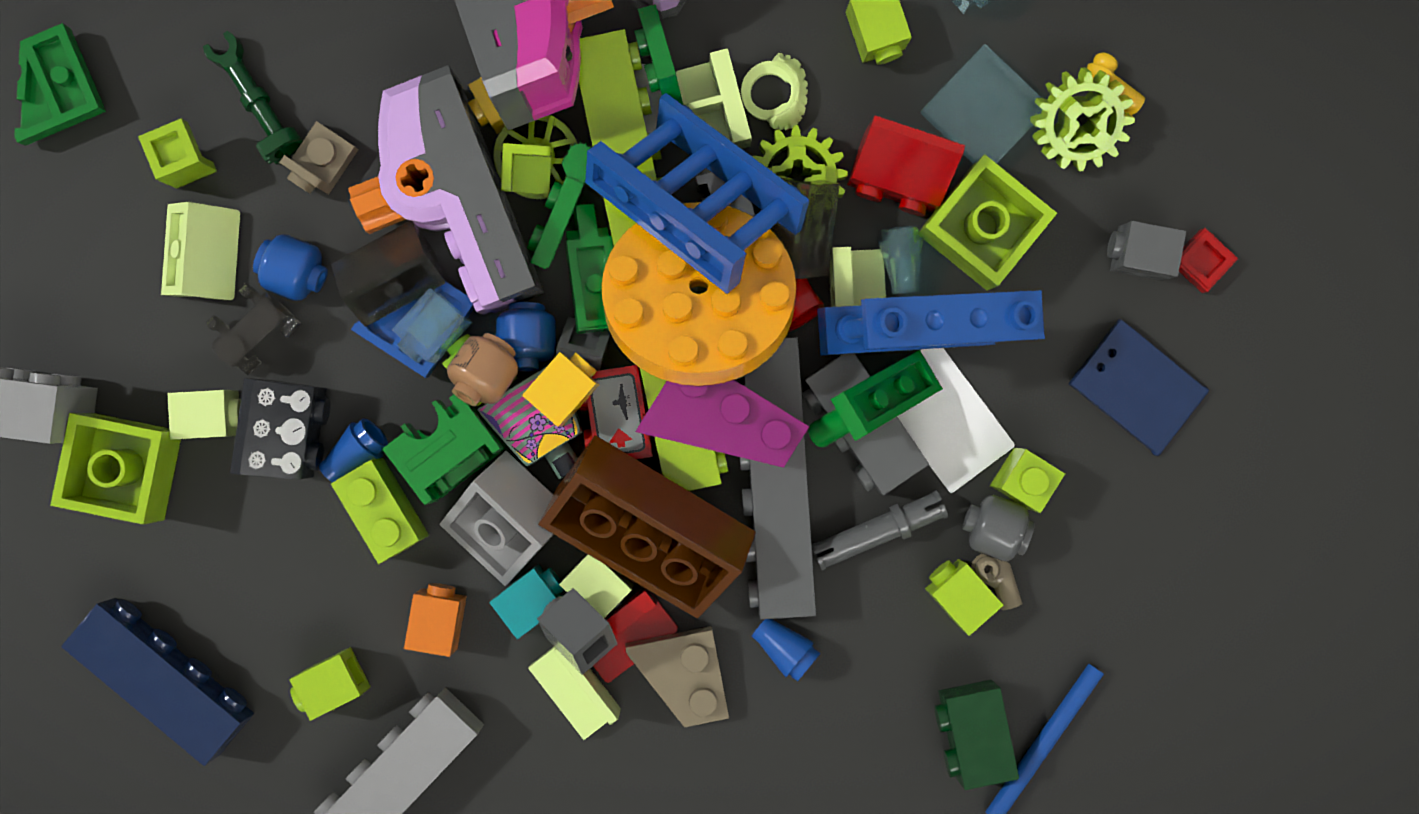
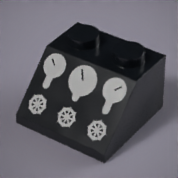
(279, 429)

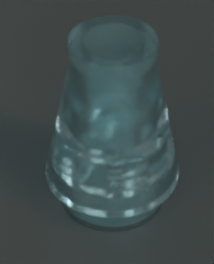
(902, 257)

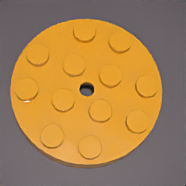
(690, 334)

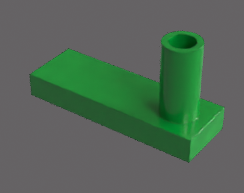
(876, 400)

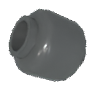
(998, 528)

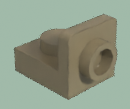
(319, 160)

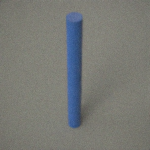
(1046, 740)

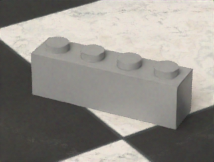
(408, 759)

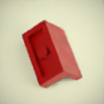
(632, 621)

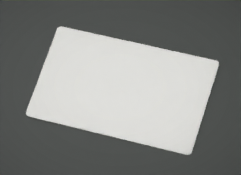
(955, 426)

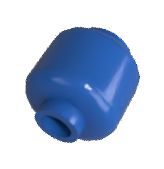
(289, 267)
(529, 332)

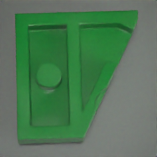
(53, 85)

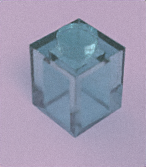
(430, 327)

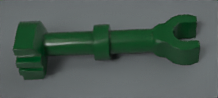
(255, 99)

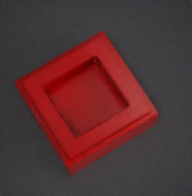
(1205, 260)

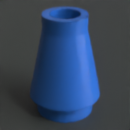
(355, 447)
(786, 648)

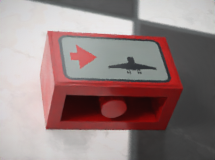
(618, 410)

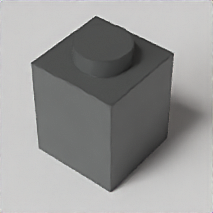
(1146, 250)
(577, 630)

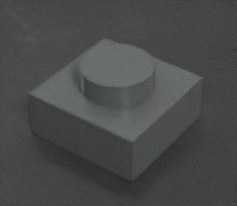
(589, 346)

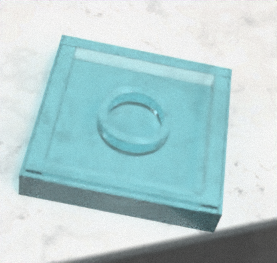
(983, 107)

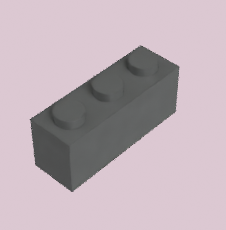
(884, 455)

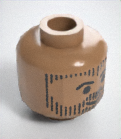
(482, 369)

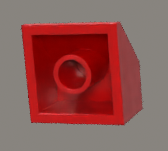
(904, 166)

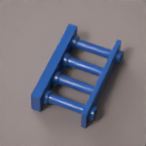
(684, 228)
(931, 322)

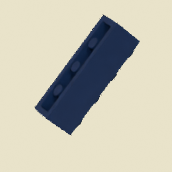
(158, 679)

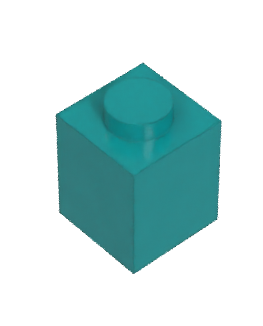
(526, 599)

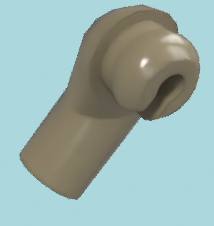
(1000, 577)

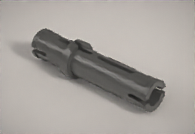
(879, 530)

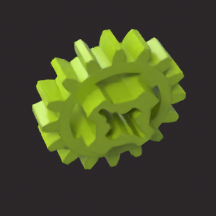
(1067, 133)
(796, 157)

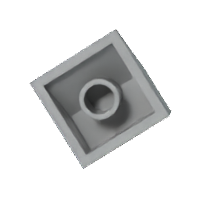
(501, 518)

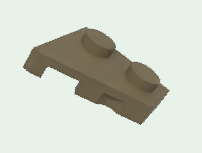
(684, 674)

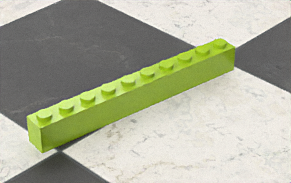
(616, 118)

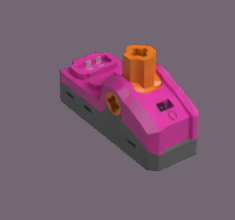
(528, 52)

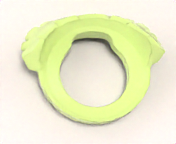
(790, 72)

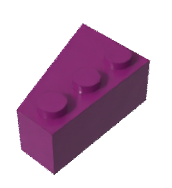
(724, 420)

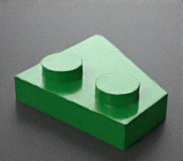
(653, 43)

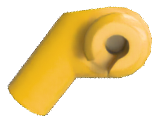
(1109, 64)

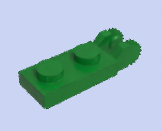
(562, 203)

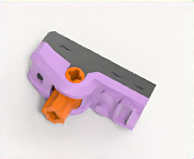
(445, 179)

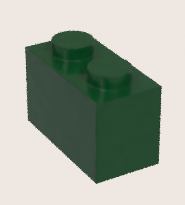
(977, 735)

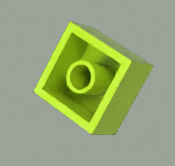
(987, 223)
(115, 468)

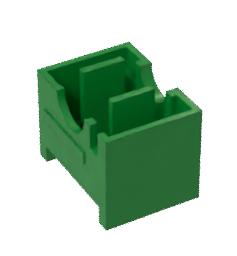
(448, 456)

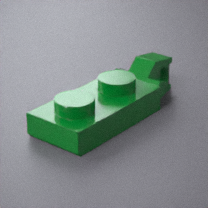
(586, 258)

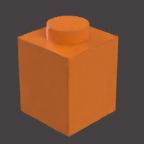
(435, 620)

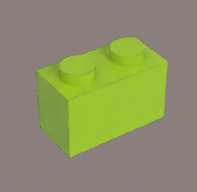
(380, 509)

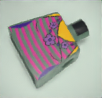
(530, 431)

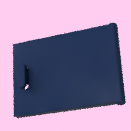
(1138, 387)

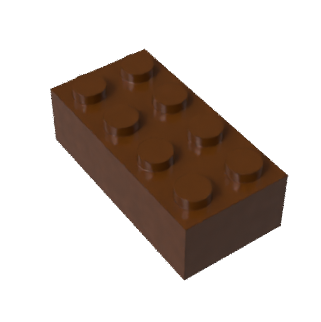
(648, 528)

